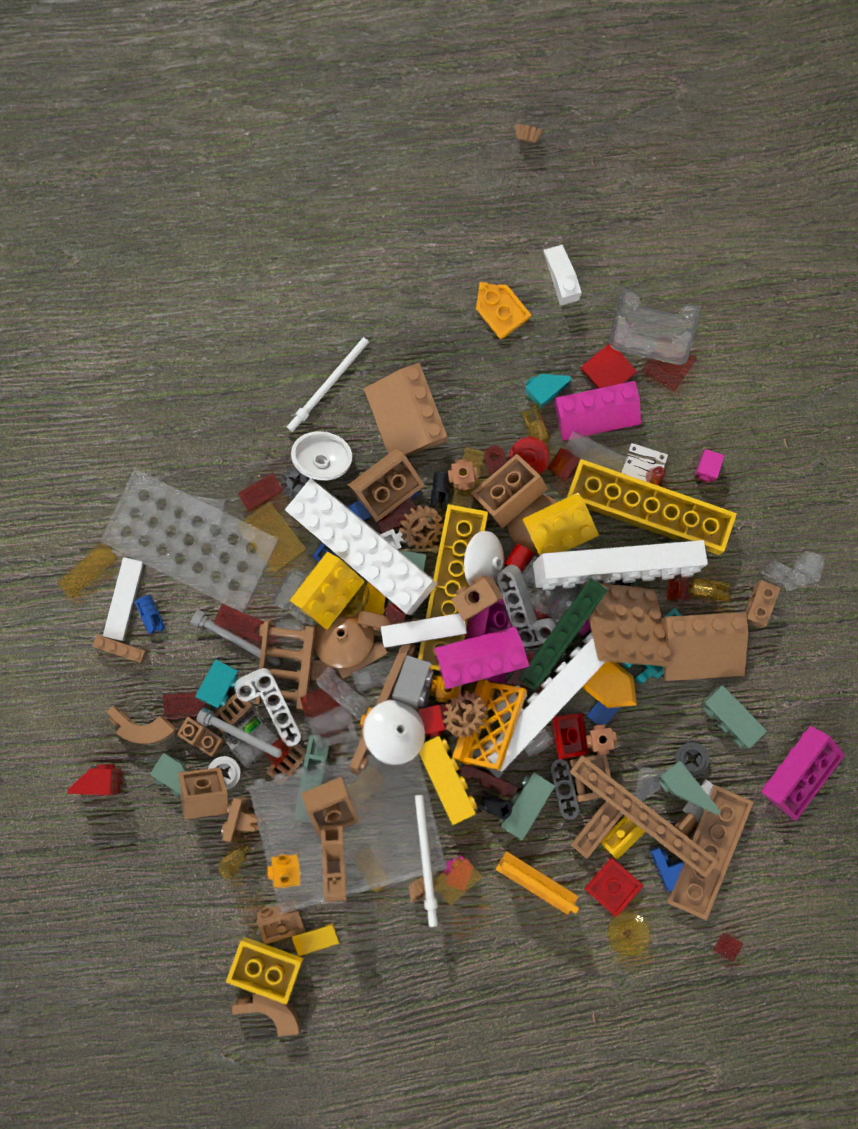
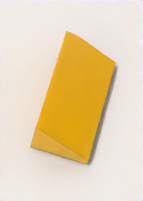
(376, 600)
(622, 837)
(315, 939)

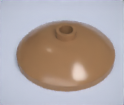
(517, 528)
(347, 650)

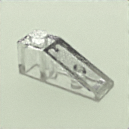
(373, 675)

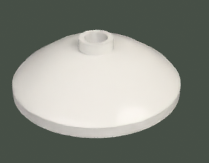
(321, 455)
(483, 557)
(382, 735)

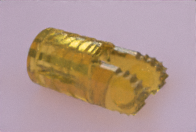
(536, 428)
(707, 588)

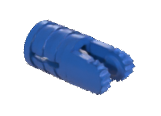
(149, 614)

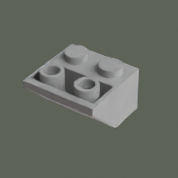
(412, 682)

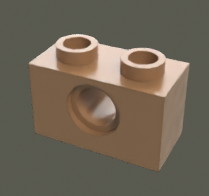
(488, 593)
(761, 603)

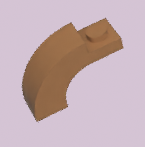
(152, 733)
(333, 863)
(282, 1014)

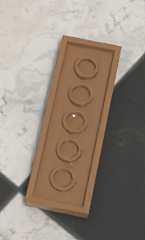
(719, 838)

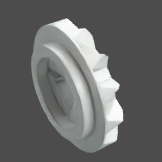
(234, 770)

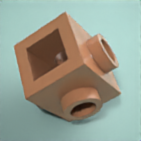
(462, 482)
(592, 739)

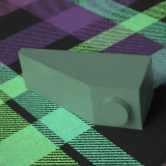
(683, 785)

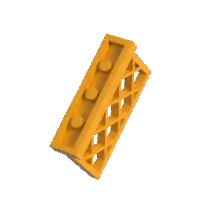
(466, 747)
(538, 883)

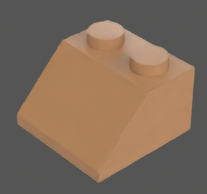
(203, 793)
(329, 805)

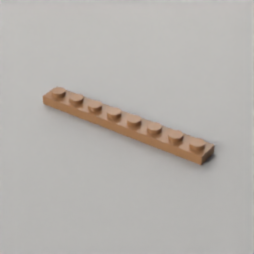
(360, 758)
(643, 816)

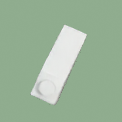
(562, 275)

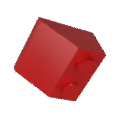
(98, 781)

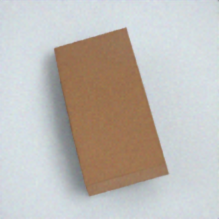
(200, 737)

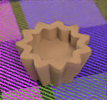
(527, 133)
(417, 890)

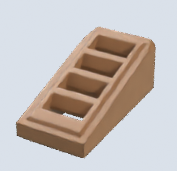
(248, 706)
(301, 750)

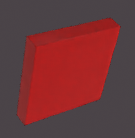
(608, 368)
(613, 887)

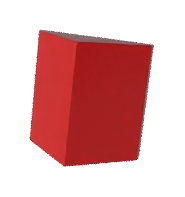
(569, 736)

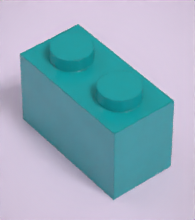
(216, 684)

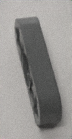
(565, 772)

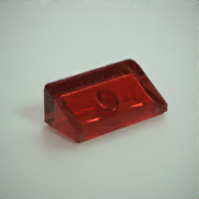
(317, 703)

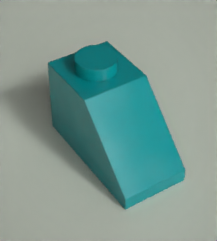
(546, 387)

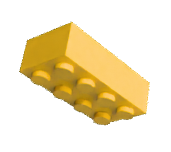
(446, 781)

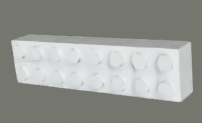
(361, 547)
(619, 564)
(551, 699)

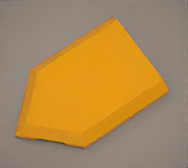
(501, 308)
(612, 686)

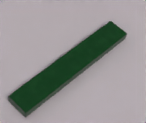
(563, 634)

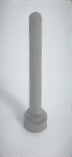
(200, 619)
(207, 717)

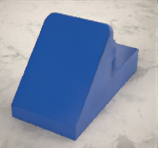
(668, 873)

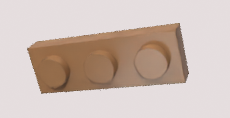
(596, 829)

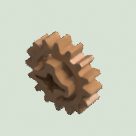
(421, 527)
(465, 715)

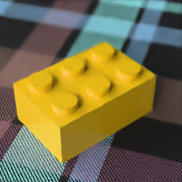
(561, 526)
(327, 590)
(264, 970)

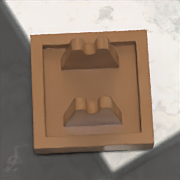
(239, 819)

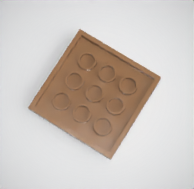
(629, 627)

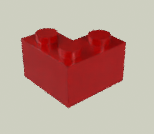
(433, 719)

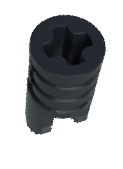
(440, 486)
(495, 806)

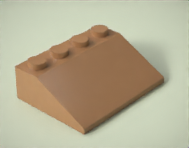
(406, 411)
(706, 646)

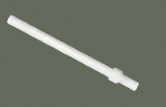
(303, 413)
(430, 902)

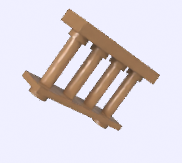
(305, 656)

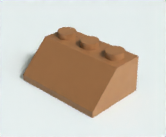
(386, 484)
(509, 490)

